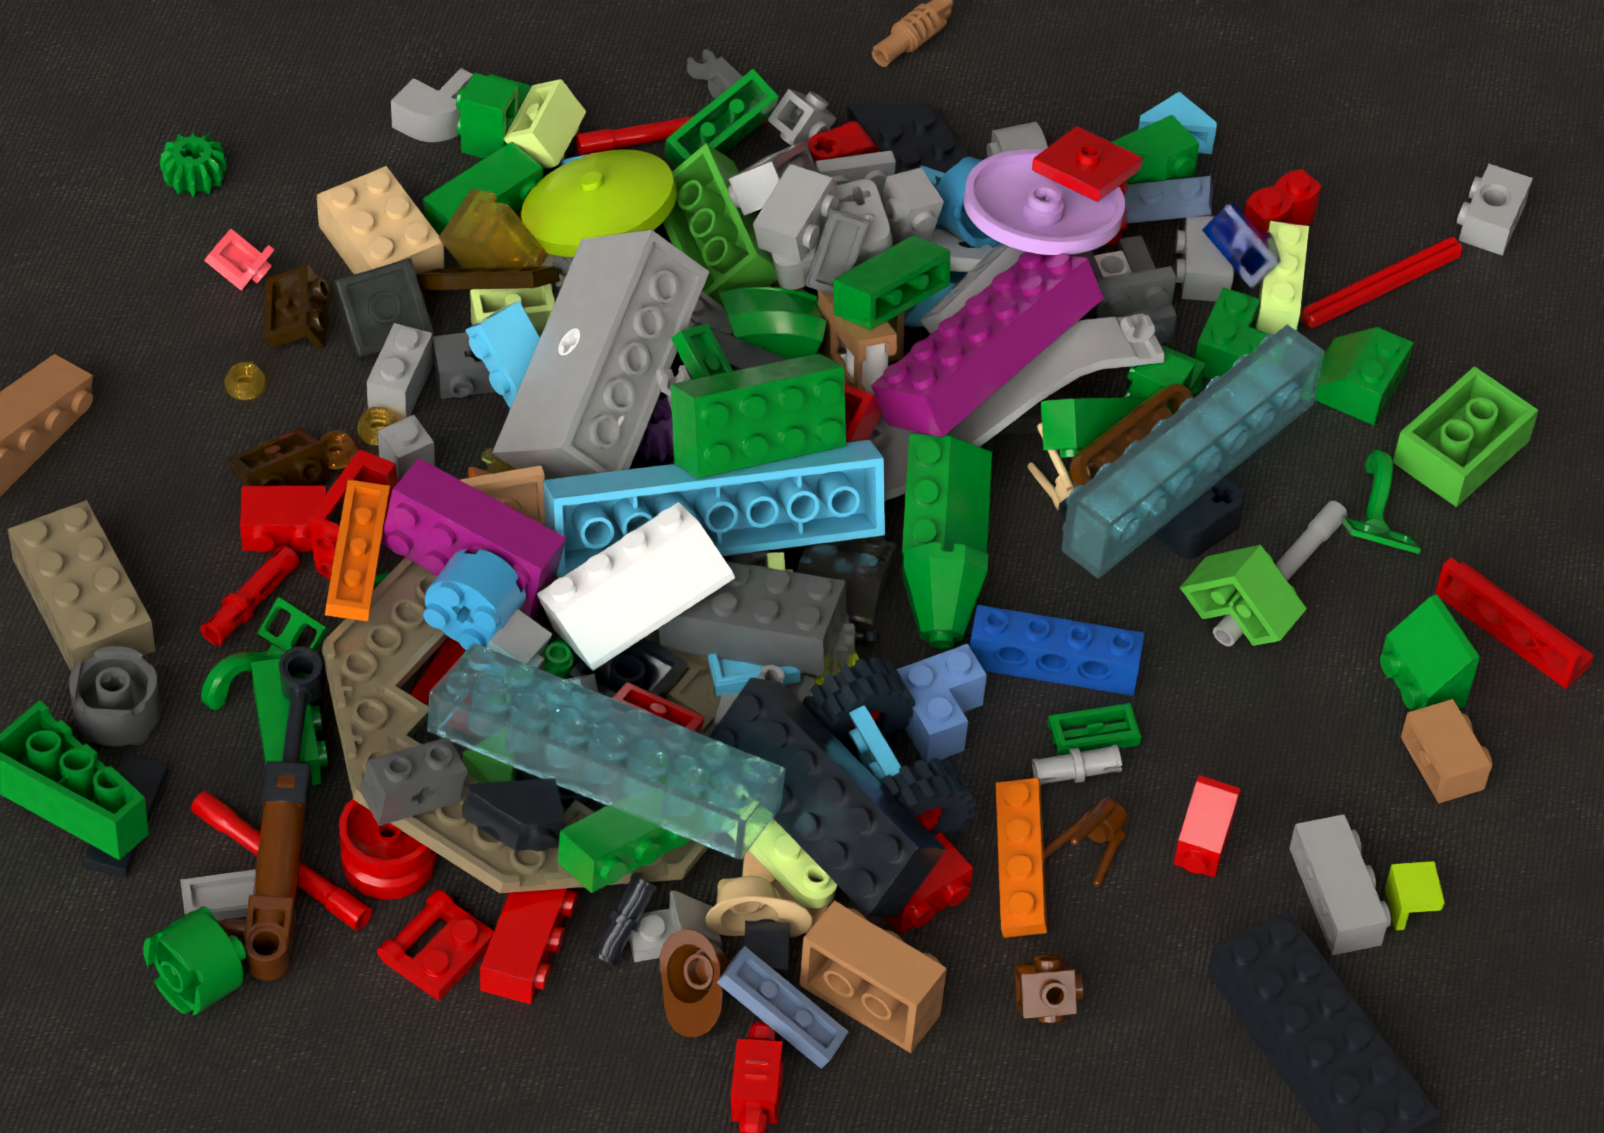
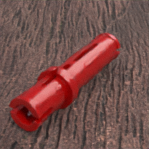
(239, 606)

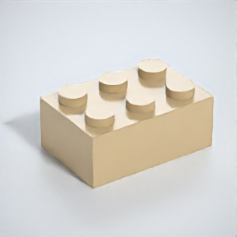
(377, 224)

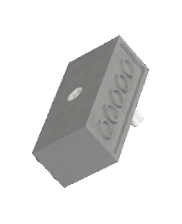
(599, 356)

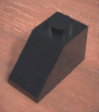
(517, 812)

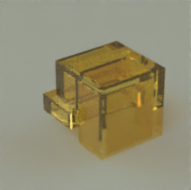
(490, 235)

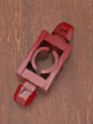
(757, 1080)

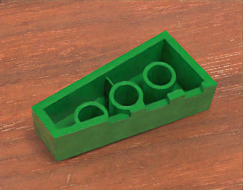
(68, 785)

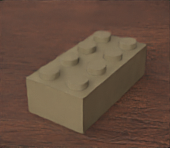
(79, 584)

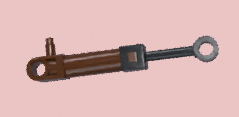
(285, 810)

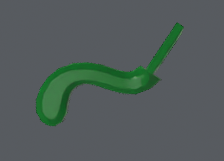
(1375, 528)
(218, 682)

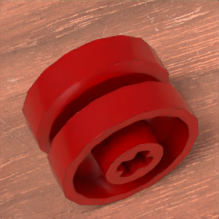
(382, 858)

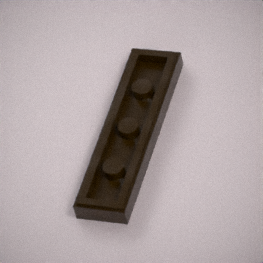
(488, 277)

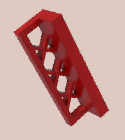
(1512, 623)

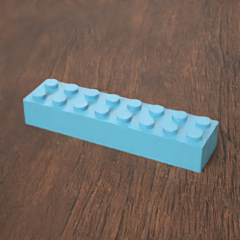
(743, 511)

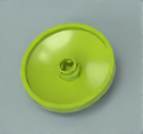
(599, 198)

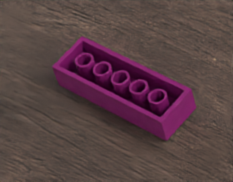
(986, 342)

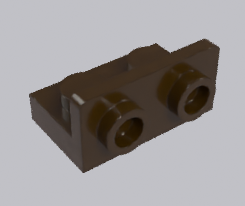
(296, 308)
(283, 461)

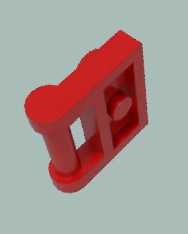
(446, 955)

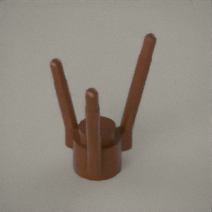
(1100, 825)

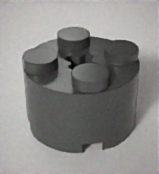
(115, 697)

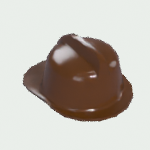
(689, 982)

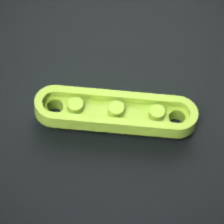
(793, 867)

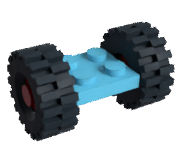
(863, 710)

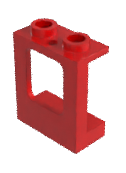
(324, 534)

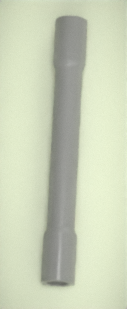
(1318, 531)

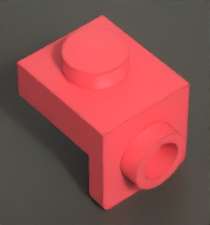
(239, 260)

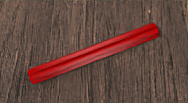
(1380, 282)

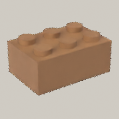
(872, 976)

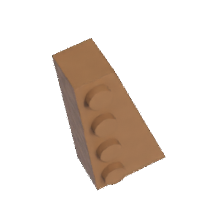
(38, 412)

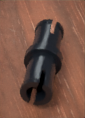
(623, 920)

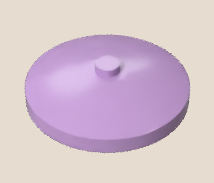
(1036, 212)

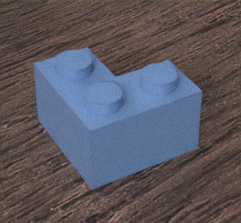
(942, 691)

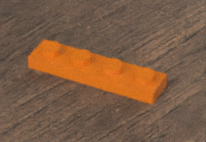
(357, 550)
(1021, 858)

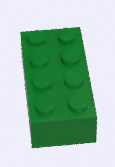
(758, 415)

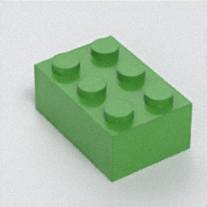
(1465, 436)

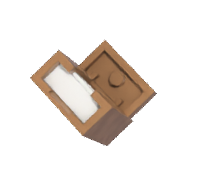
(857, 349)

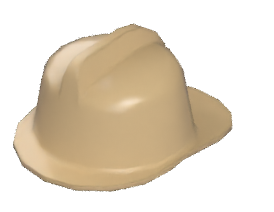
(753, 900)

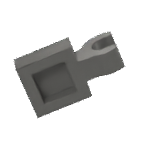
(716, 71)

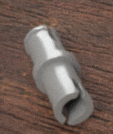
(1077, 765)

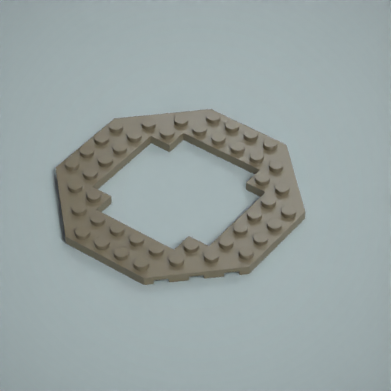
(375, 718)

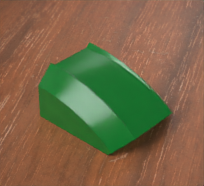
(775, 319)

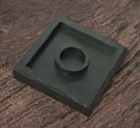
(377, 301)

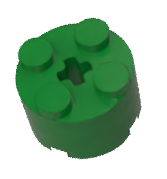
(195, 961)

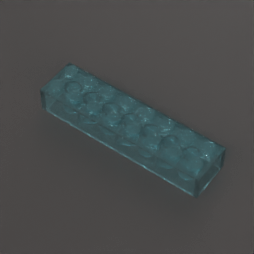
(1191, 450)
(606, 750)

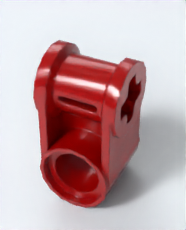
(841, 142)

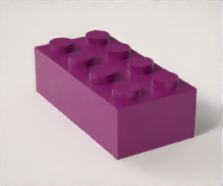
(439, 515)

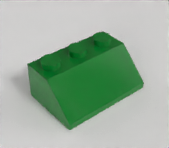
(946, 493)

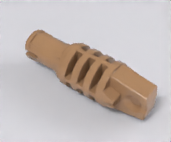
(913, 31)

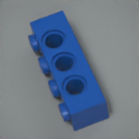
(1056, 650)

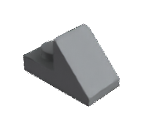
(659, 925)

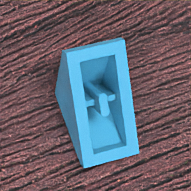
(1189, 115)

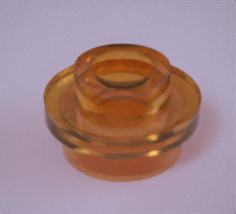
(337, 442)

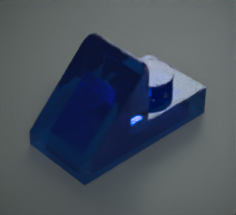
(1244, 247)

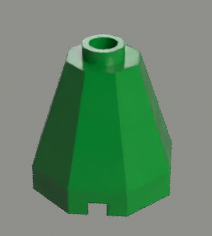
(943, 589)

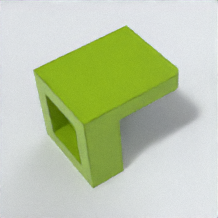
(1412, 889)

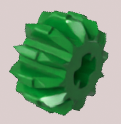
(193, 164)

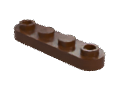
(1131, 427)

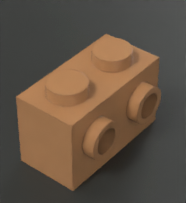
(1446, 750)

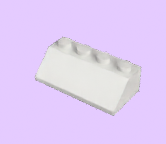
(635, 586)

